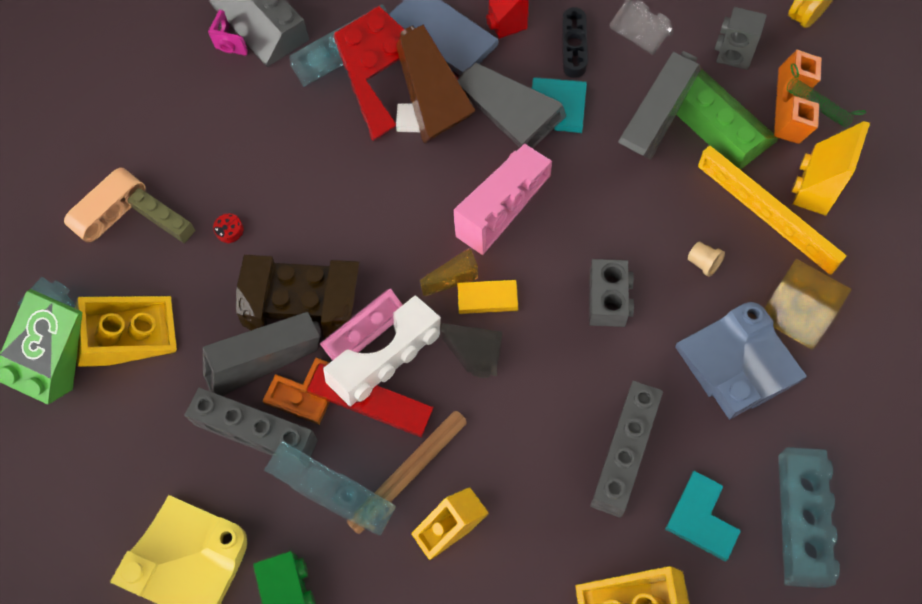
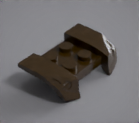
(288, 290)

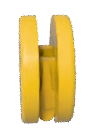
(808, 11)

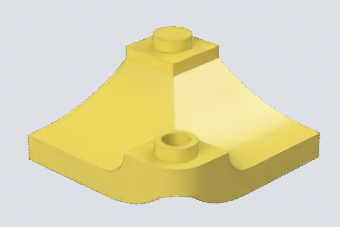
(183, 557)

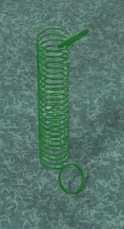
(852, 113)

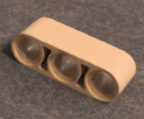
(103, 205)

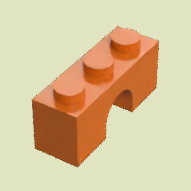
(794, 115)

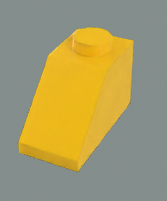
(449, 522)

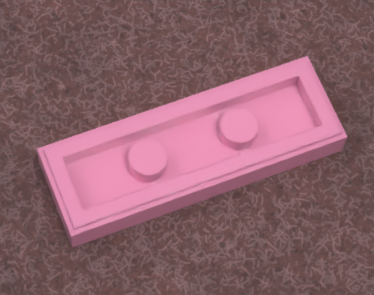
(364, 326)

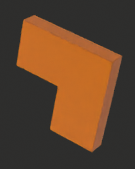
(294, 398)

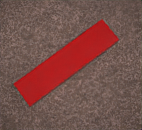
(379, 405)

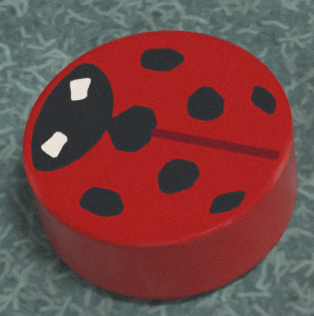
(228, 228)

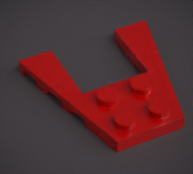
(366, 50)

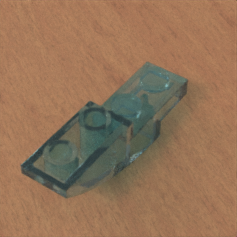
(330, 489)

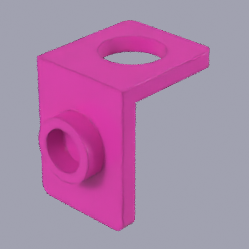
(225, 41)

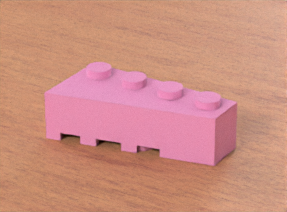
(500, 198)

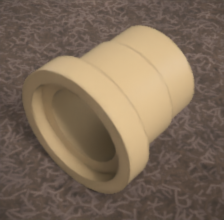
(706, 258)

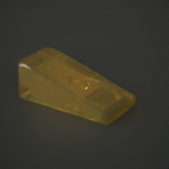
(457, 270)

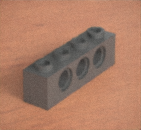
(247, 424)
(626, 449)

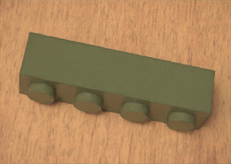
(161, 215)

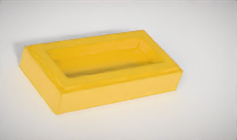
(487, 296)

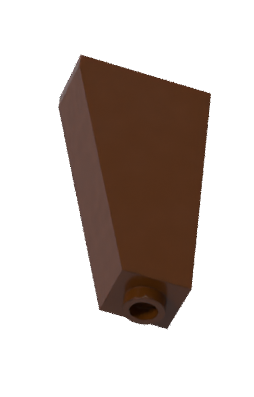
(432, 86)

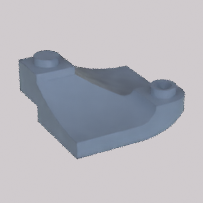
(741, 360)

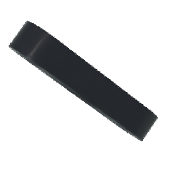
(569, 51)

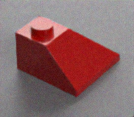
(507, 16)

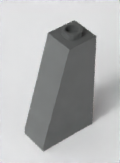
(661, 104)
(513, 107)
(258, 352)

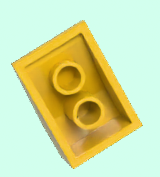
(829, 169)
(124, 329)
(647, 587)

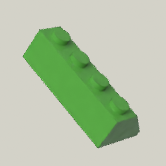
(724, 122)

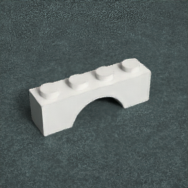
(356, 374)

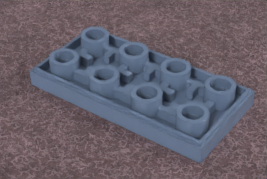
(456, 36)

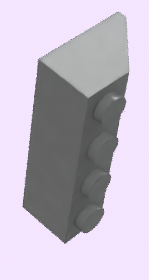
(266, 26)

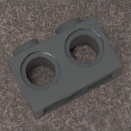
(740, 38)
(605, 292)

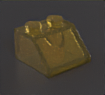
(806, 303)

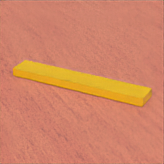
(771, 210)

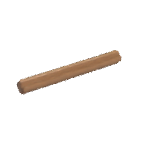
(418, 460)

